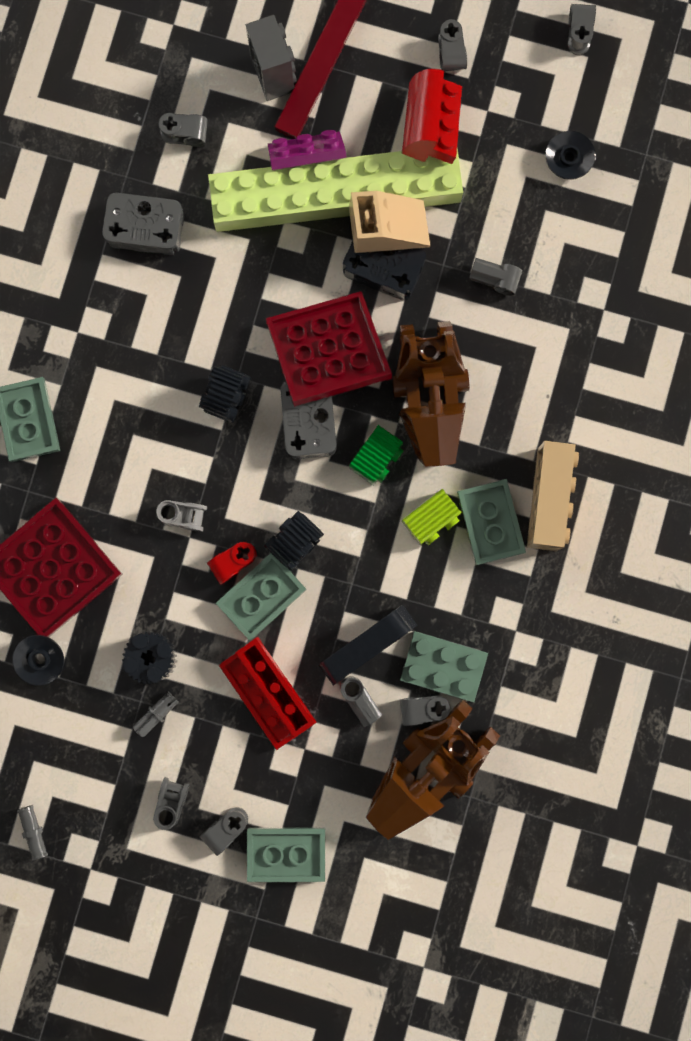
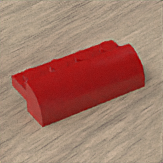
(432, 117)
(267, 693)

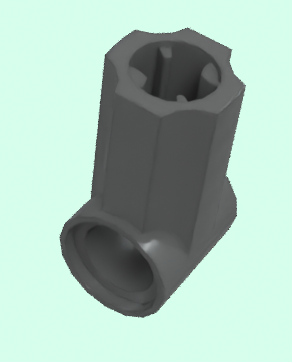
(501, 277)
(361, 703)

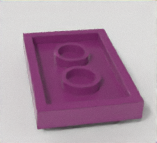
(306, 149)

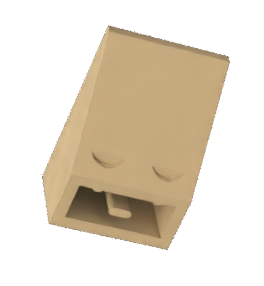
(387, 222)

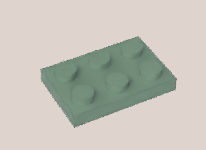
(27, 420)
(491, 522)
(261, 596)
(444, 666)
(286, 855)

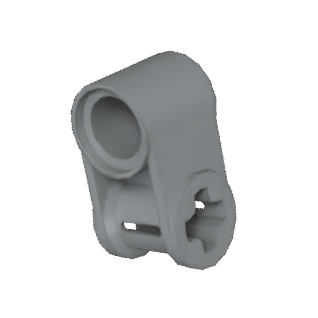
(183, 515)

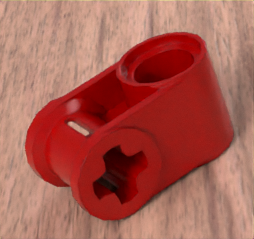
(228, 563)

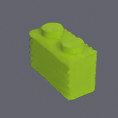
(432, 517)

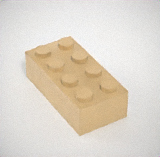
(552, 495)

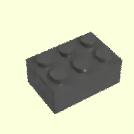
(271, 57)

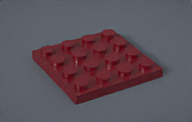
(328, 348)
(53, 569)

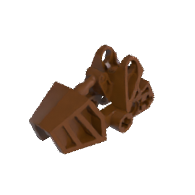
(437, 360)
(406, 801)

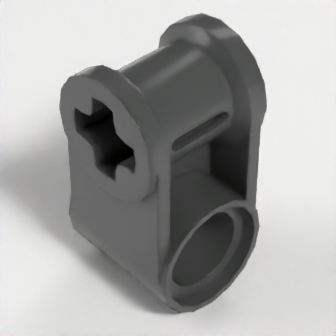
(581, 26)
(452, 49)
(186, 129)
(418, 710)
(170, 801)
(222, 832)

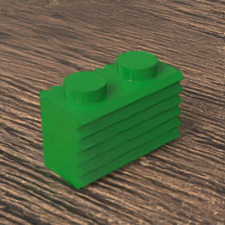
(376, 455)

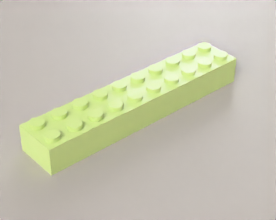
(325, 188)

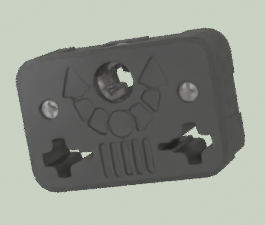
(141, 231)
(299, 420)

